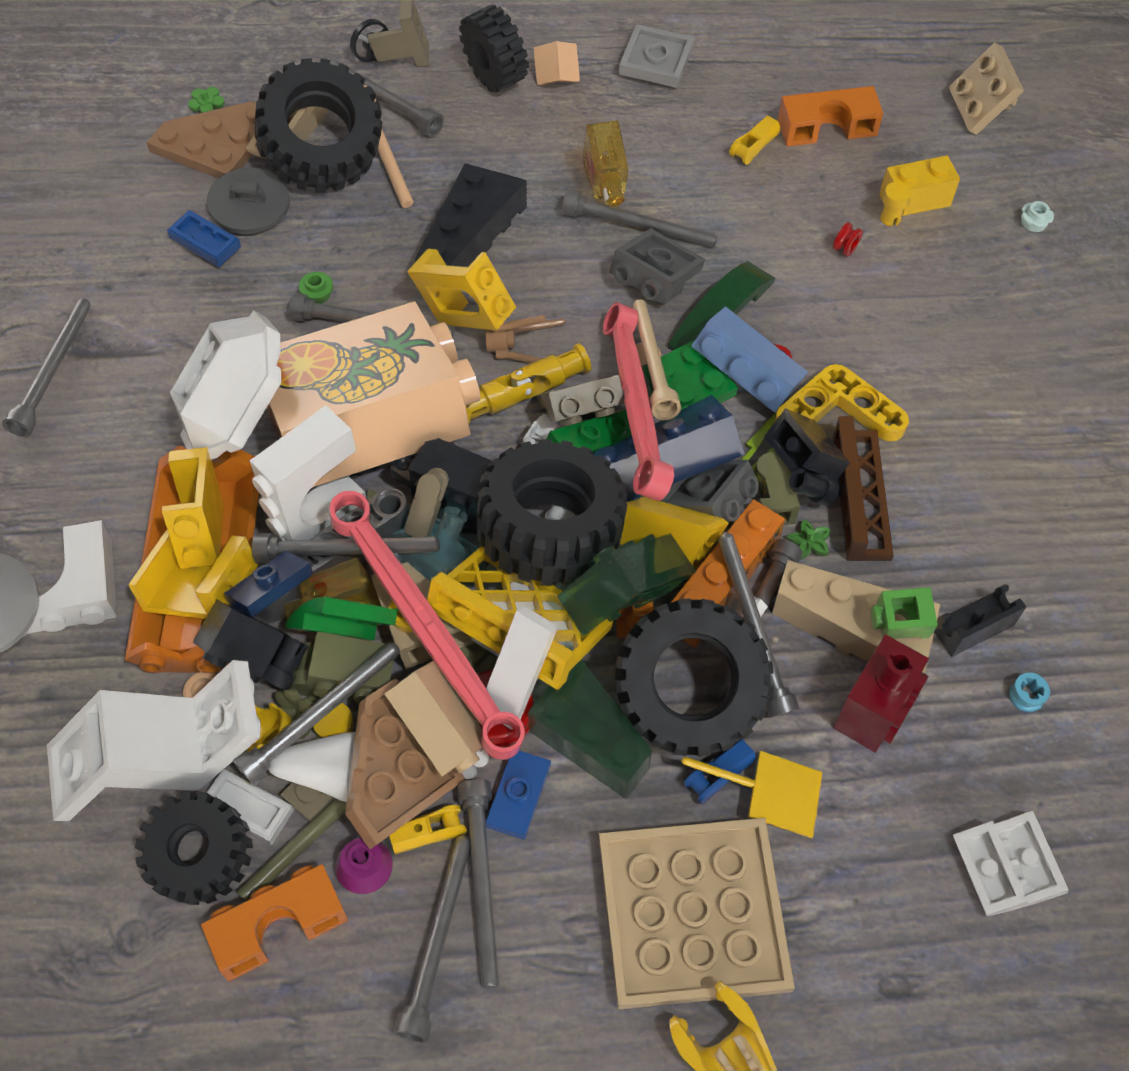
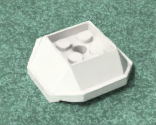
(228, 383)

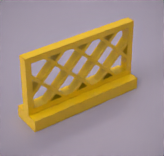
(489, 624)

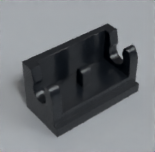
(978, 621)

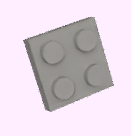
(656, 55)

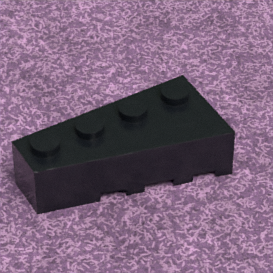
(475, 214)

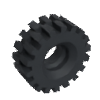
(493, 48)
(215, 870)

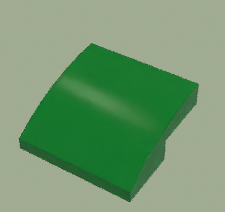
(341, 618)

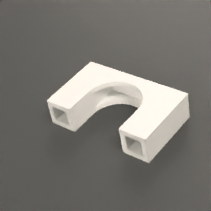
(291, 469)
(86, 585)

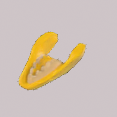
(739, 1051)

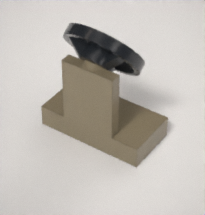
(396, 43)

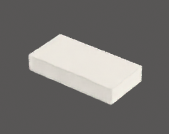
(261, 810)

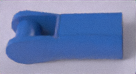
(733, 760)

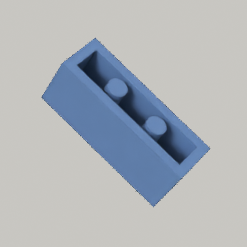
(749, 359)

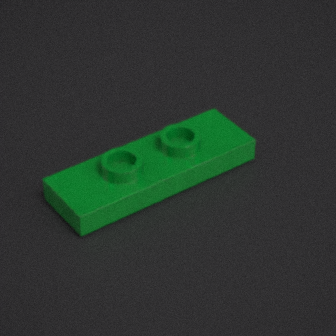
(594, 432)

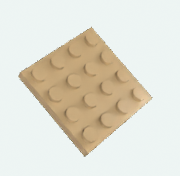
(693, 912)

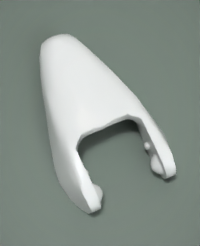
(318, 764)

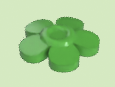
(206, 100)

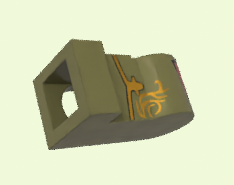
(774, 487)

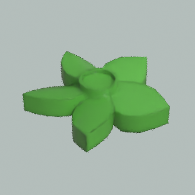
(811, 539)

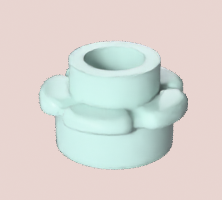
(1036, 216)

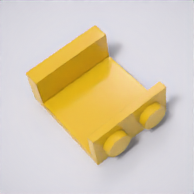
(197, 521)
(189, 592)

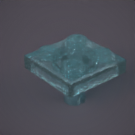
(453, 547)

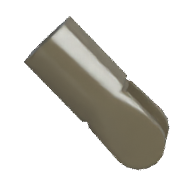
(426, 503)

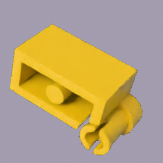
(917, 188)

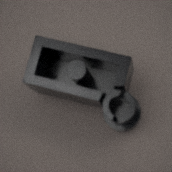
(809, 455)
(236, 636)

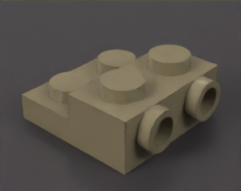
(573, 401)

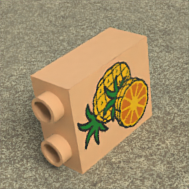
(384, 379)

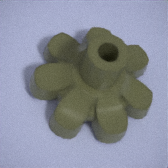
(293, 704)

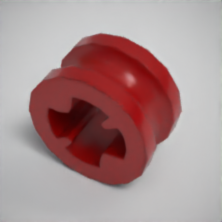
(847, 239)

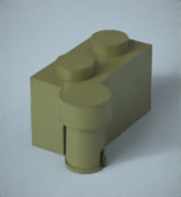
(333, 661)

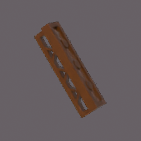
(853, 494)

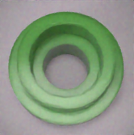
(317, 286)

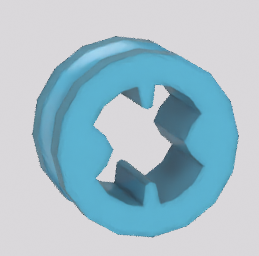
(1021, 699)

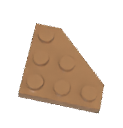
(208, 140)
(389, 772)

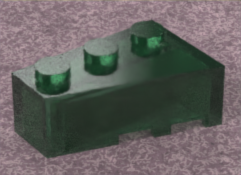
(625, 579)
(591, 731)

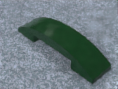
(732, 291)

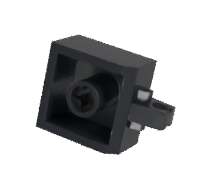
(463, 471)

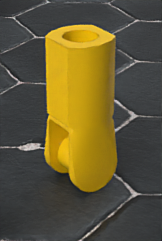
(755, 139)
(419, 832)

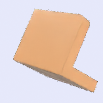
(556, 63)

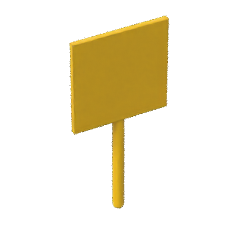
(781, 791)

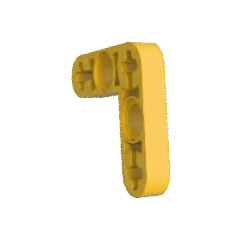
(834, 395)

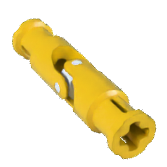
(517, 386)

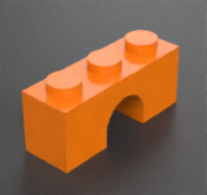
(852, 109)
(238, 931)

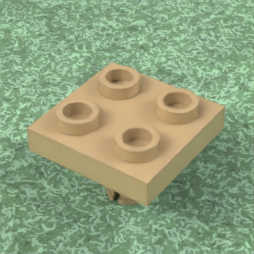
(986, 88)

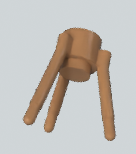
(504, 337)

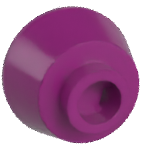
(369, 873)

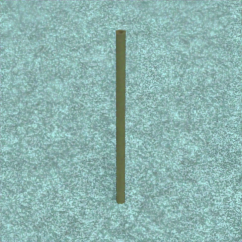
(313, 830)

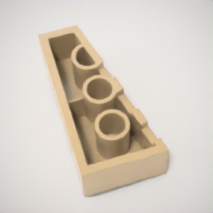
(836, 610)

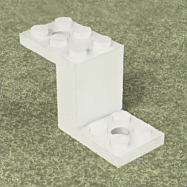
(152, 740)

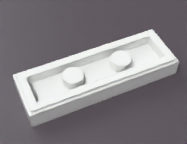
(520, 661)

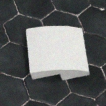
(1010, 864)

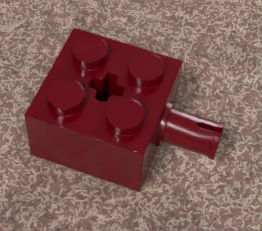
(883, 694)

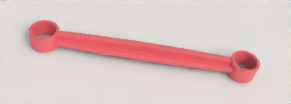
(652, 476)
(426, 624)

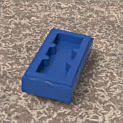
(204, 238)
(518, 795)

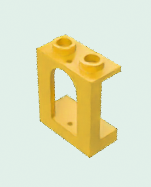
(442, 291)

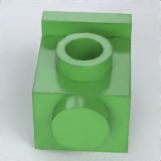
(914, 605)

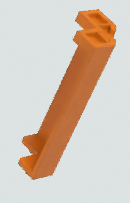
(239, 516)

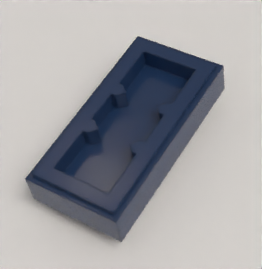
(268, 583)

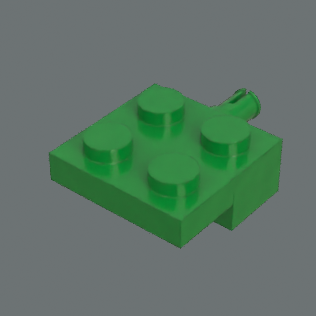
(692, 377)

